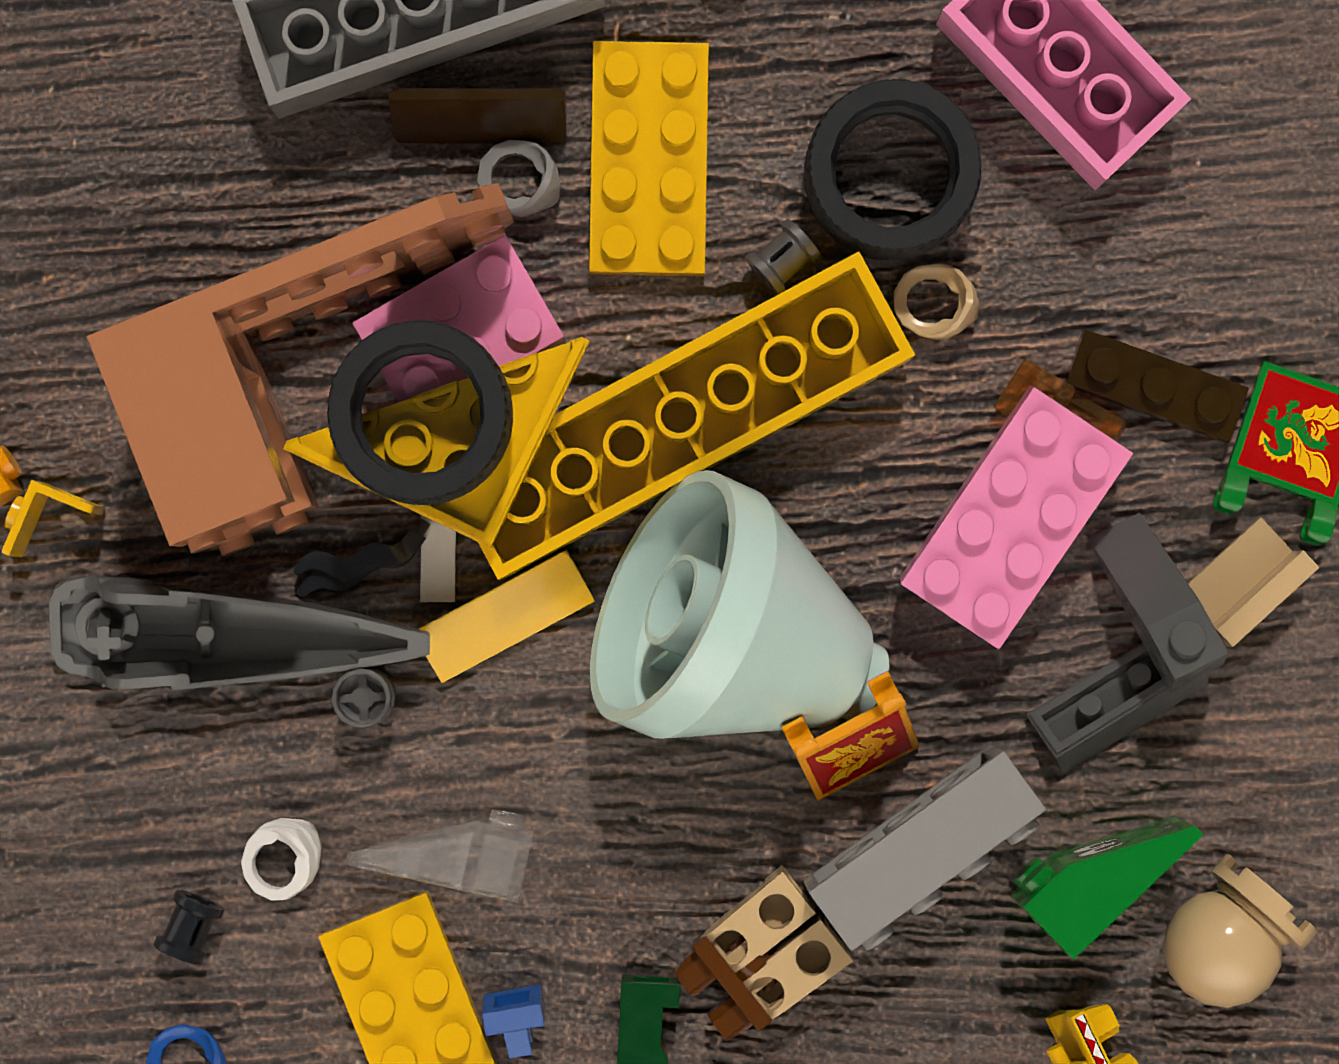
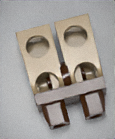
(755, 975)

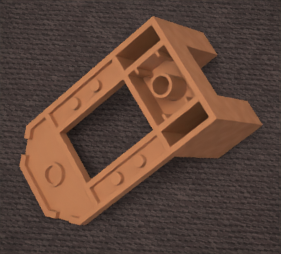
(199, 394)

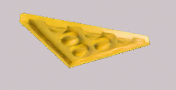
(441, 426)

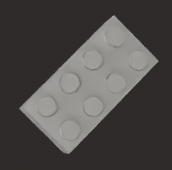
(925, 847)

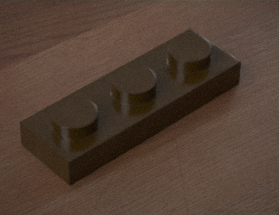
(1156, 386)

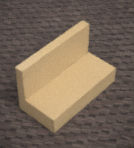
(1249, 580)

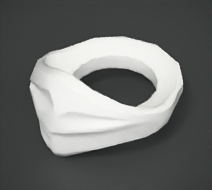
(301, 838)

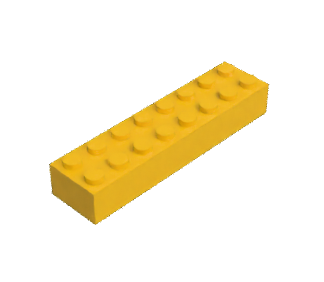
(700, 408)

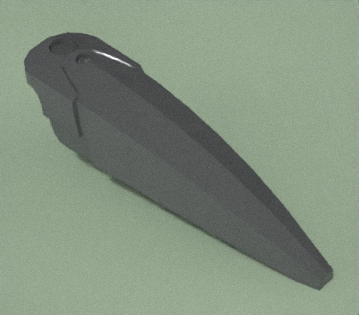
(208, 637)

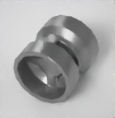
(353, 697)

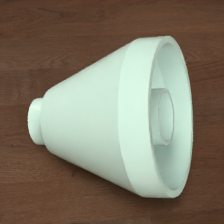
(726, 623)

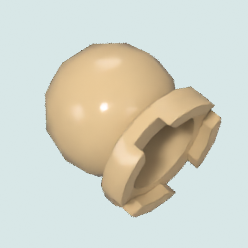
(1230, 940)

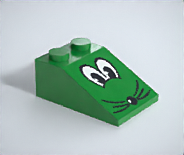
(1092, 884)

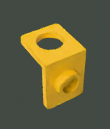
(27, 510)

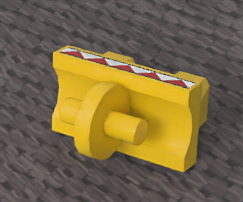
(1081, 1035)

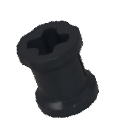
(188, 927)

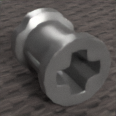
(783, 257)

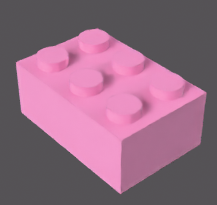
(480, 295)

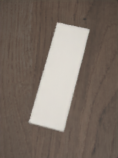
(438, 564)

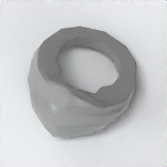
(549, 189)

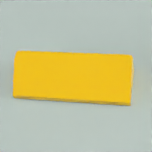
(506, 615)

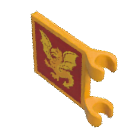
(856, 745)

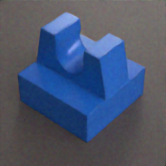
(514, 1015)

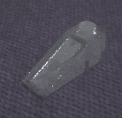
(467, 855)

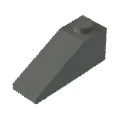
(1159, 603)

